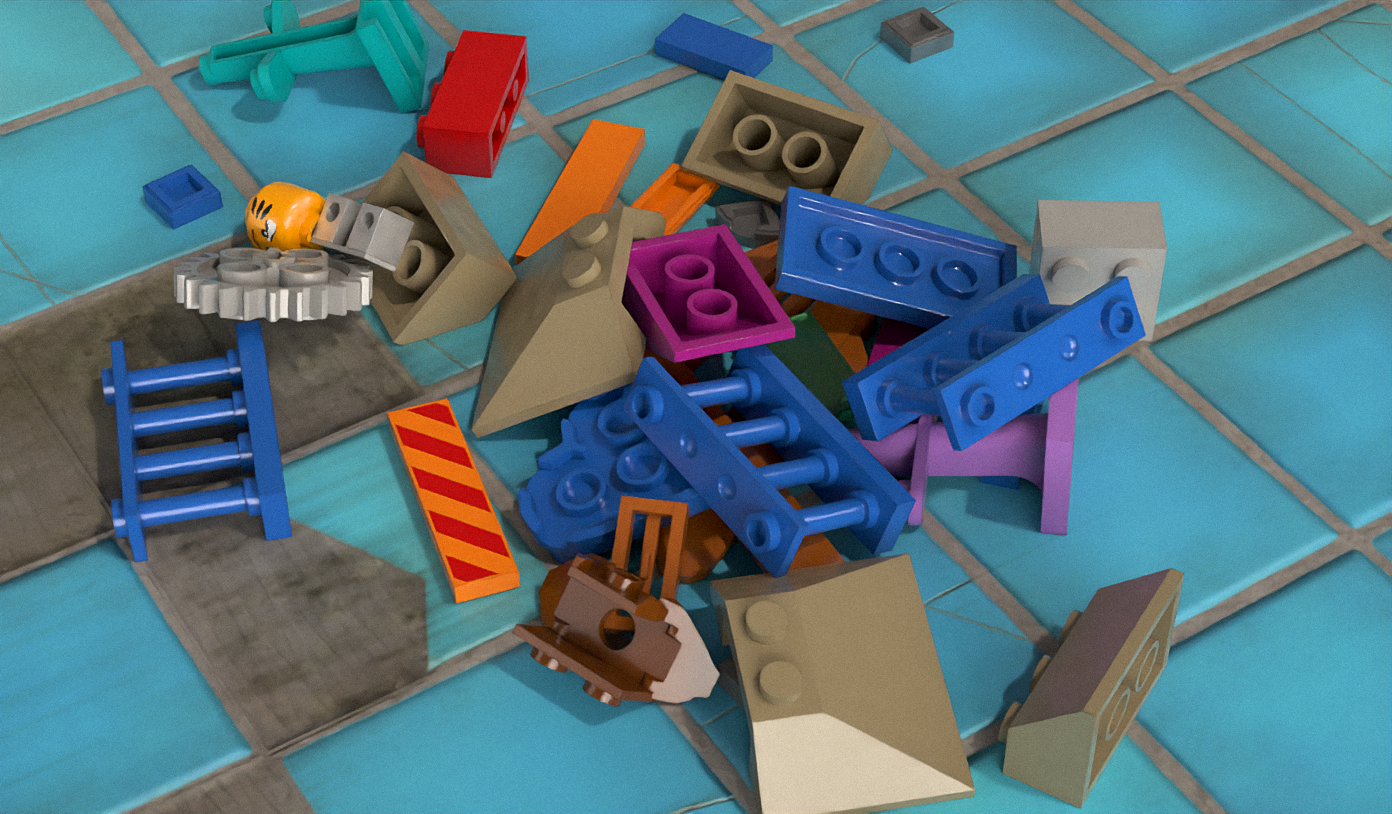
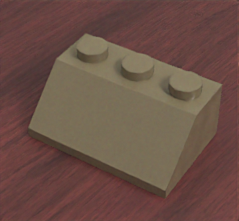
(776, 138)
(449, 264)
(1092, 687)

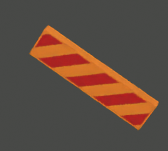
(453, 501)

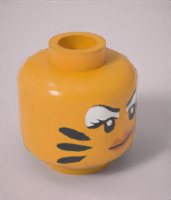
(283, 217)

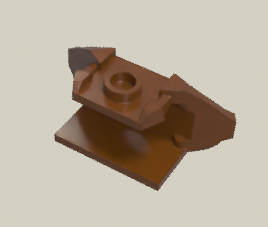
(660, 663)

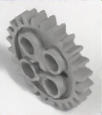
(273, 284)

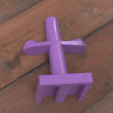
(1025, 447)

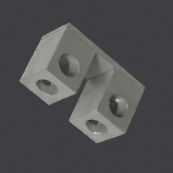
(362, 232)

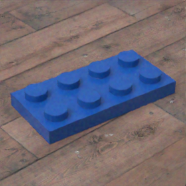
(884, 260)

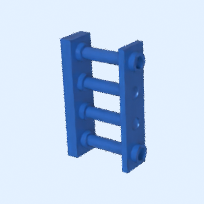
(993, 360)
(798, 427)
(253, 450)

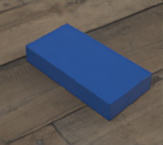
(712, 48)

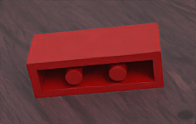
(475, 103)

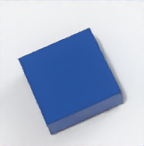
(182, 196)

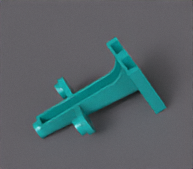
(378, 36)

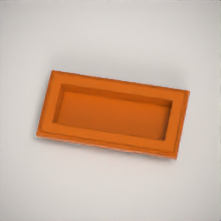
(677, 197)

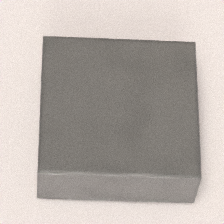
(916, 34)

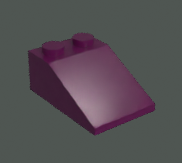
(700, 296)

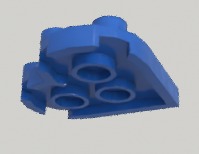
(580, 483)

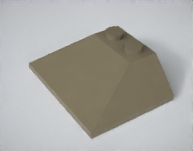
(564, 322)
(841, 689)

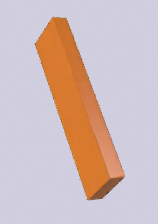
(587, 182)

